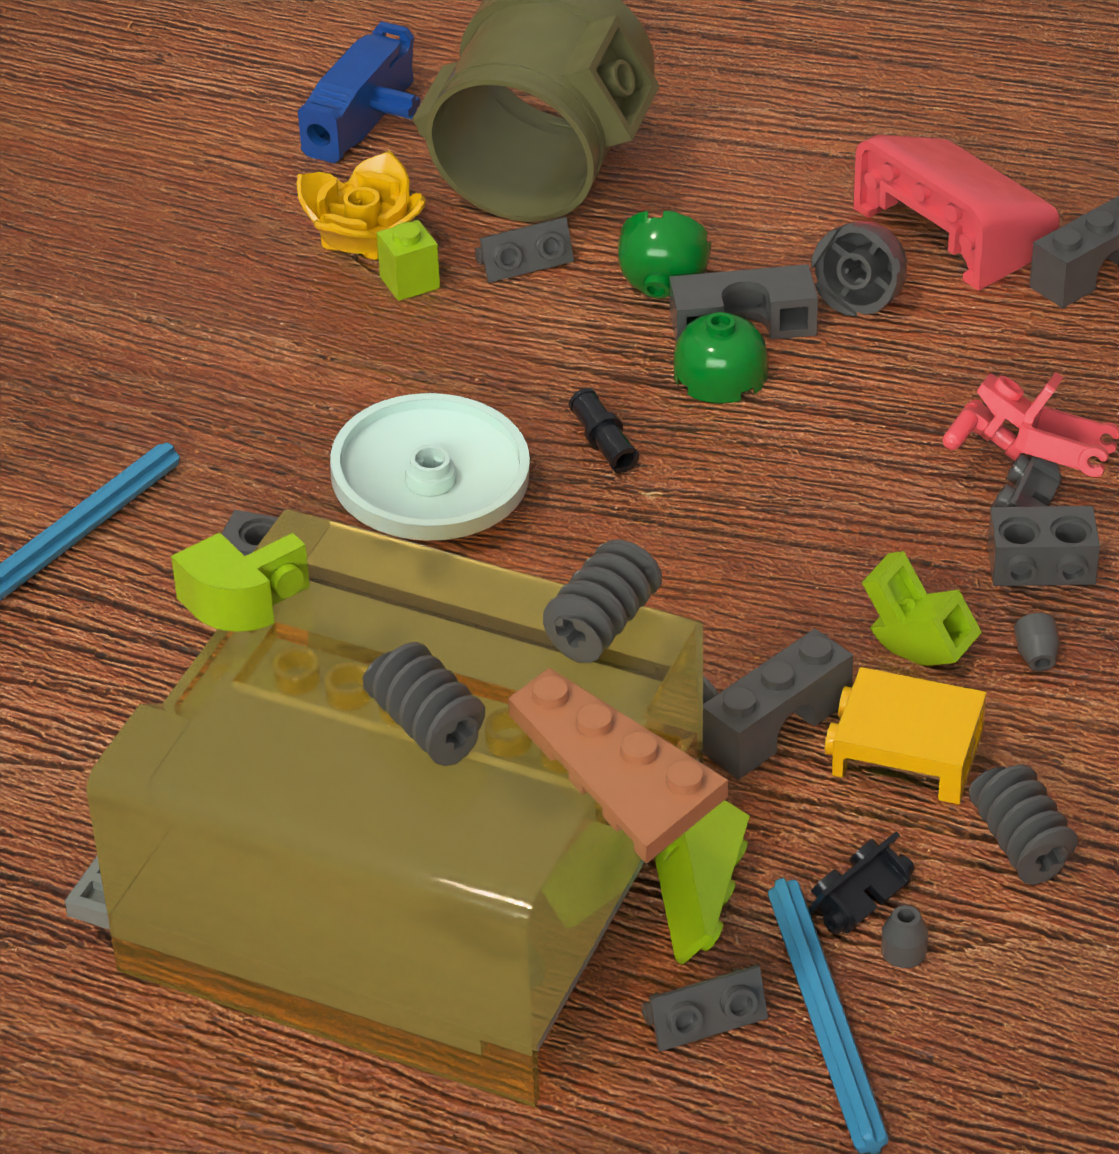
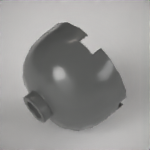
(859, 267)

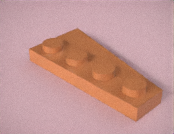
(628, 770)

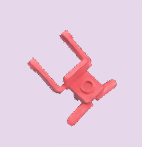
(1042, 431)

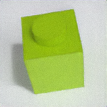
(408, 260)

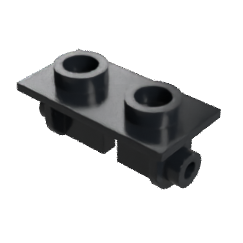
(874, 869)

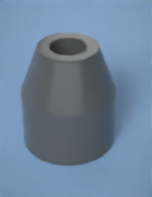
(1037, 640)
(904, 938)

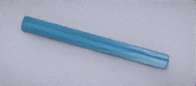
(86, 517)
(828, 1018)

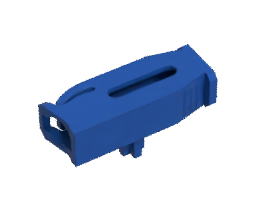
(358, 93)

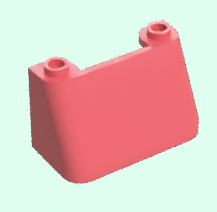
(982, 209)

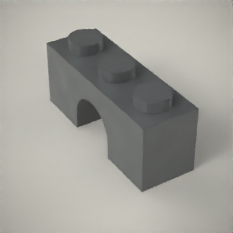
(1070, 257)
(775, 296)
(747, 716)

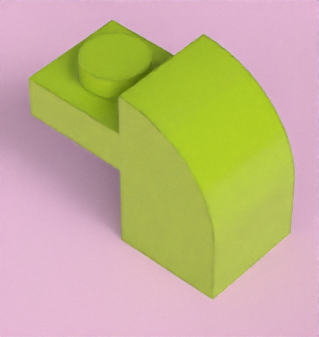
(237, 589)
(918, 624)

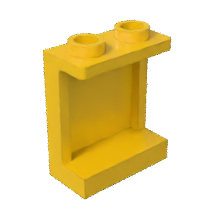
(909, 727)

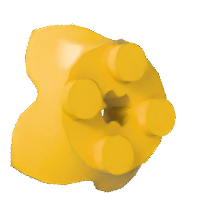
(355, 210)

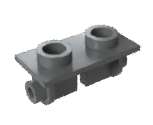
(525, 249)
(1032, 482)
(706, 1007)

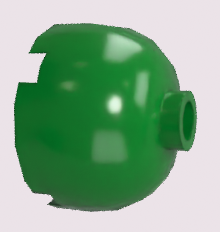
(661, 248)
(720, 358)

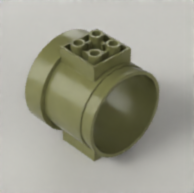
(572, 54)

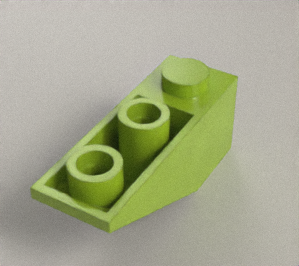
(698, 880)

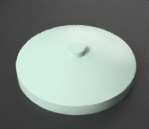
(429, 466)

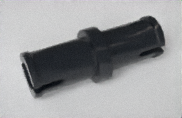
(603, 430)

